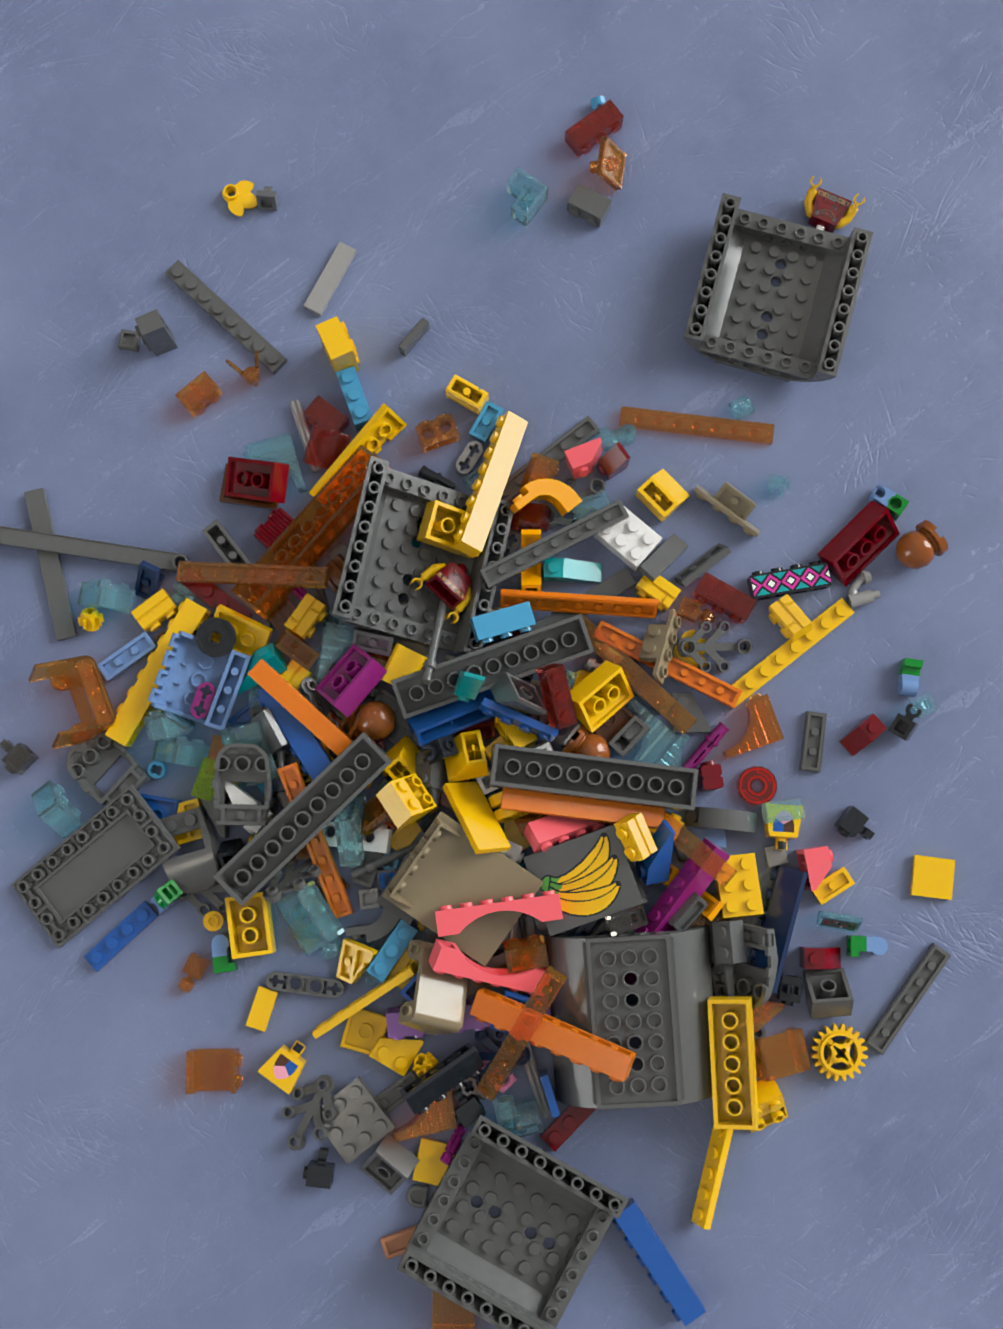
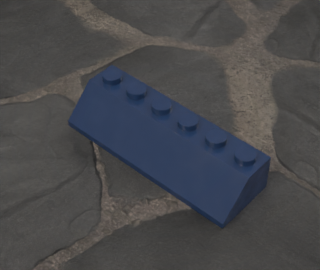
(780, 914)

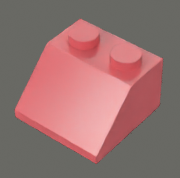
(815, 862)

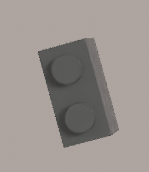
(589, 205)

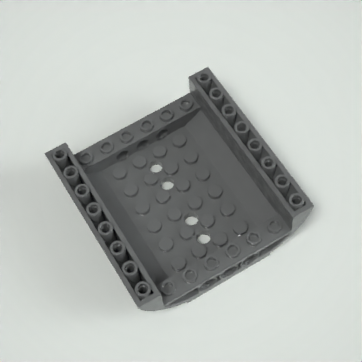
(806, 311)
(383, 553)
(668, 1017)
(488, 1259)

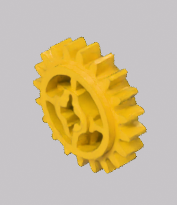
(844, 1046)

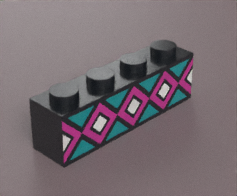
(789, 581)

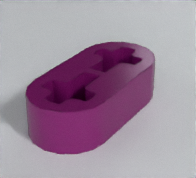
(207, 702)

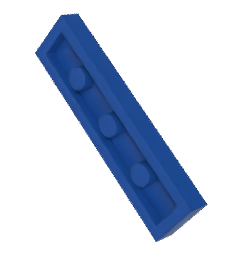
(525, 723)
(121, 936)

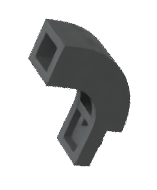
(722, 819)
(375, 930)

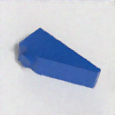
(657, 865)

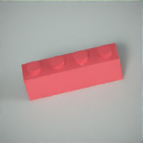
(555, 830)

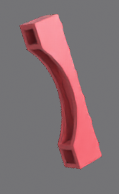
(543, 908)
(449, 959)

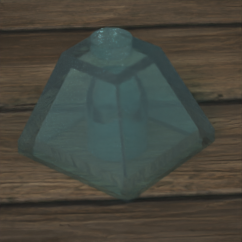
(166, 725)

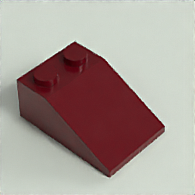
(256, 479)

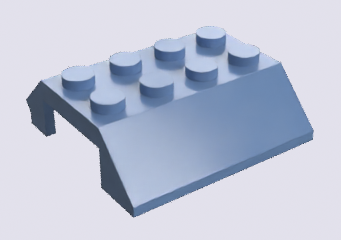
(189, 668)

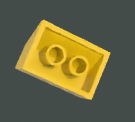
(601, 695)

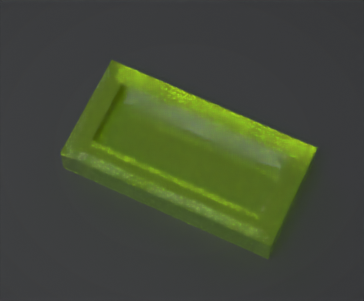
(203, 784)

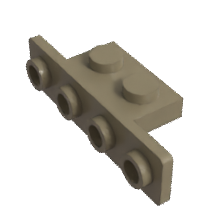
(733, 504)
(659, 645)

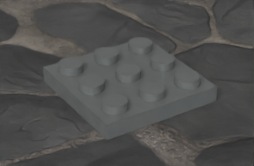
(358, 1122)

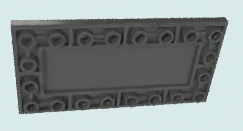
(96, 866)

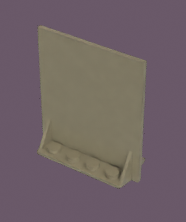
(448, 872)

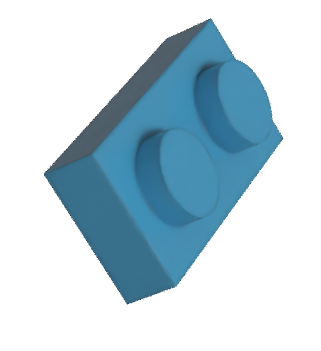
(485, 422)

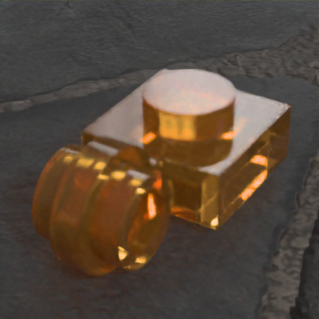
(690, 610)
(195, 968)

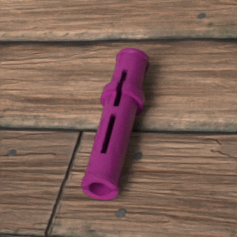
(706, 746)

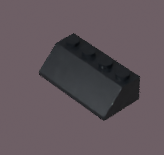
(442, 1078)

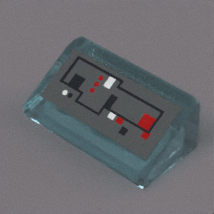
(838, 921)

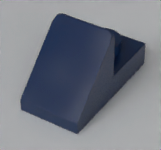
(148, 580)

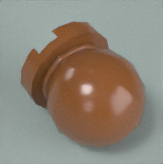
(918, 547)
(376, 720)
(588, 744)

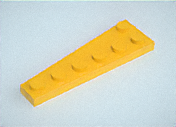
(381, 427)

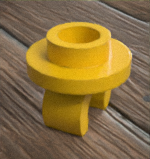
(213, 921)

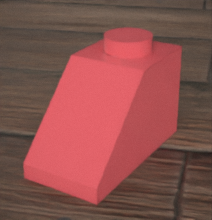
(584, 457)

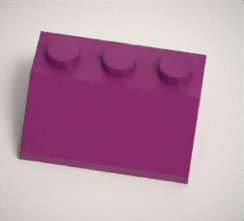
(351, 680)

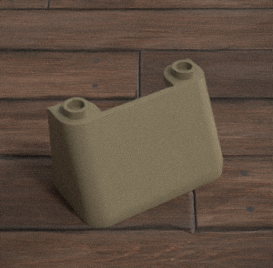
(437, 997)

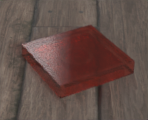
(325, 446)

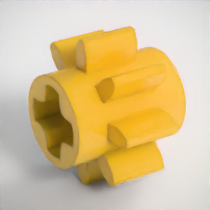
(90, 619)
(423, 1063)

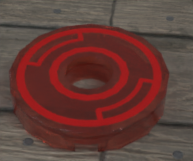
(768, 782)

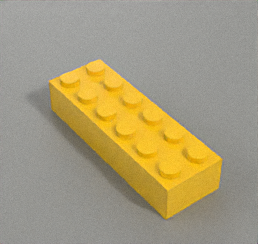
(733, 1062)

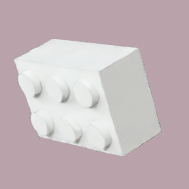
(630, 540)

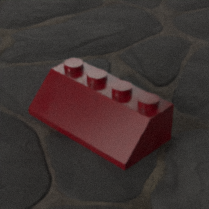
(859, 542)

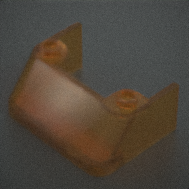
(88, 693)

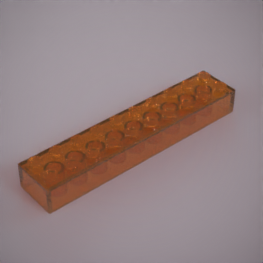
(311, 531)

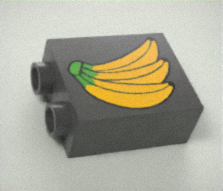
(590, 878)

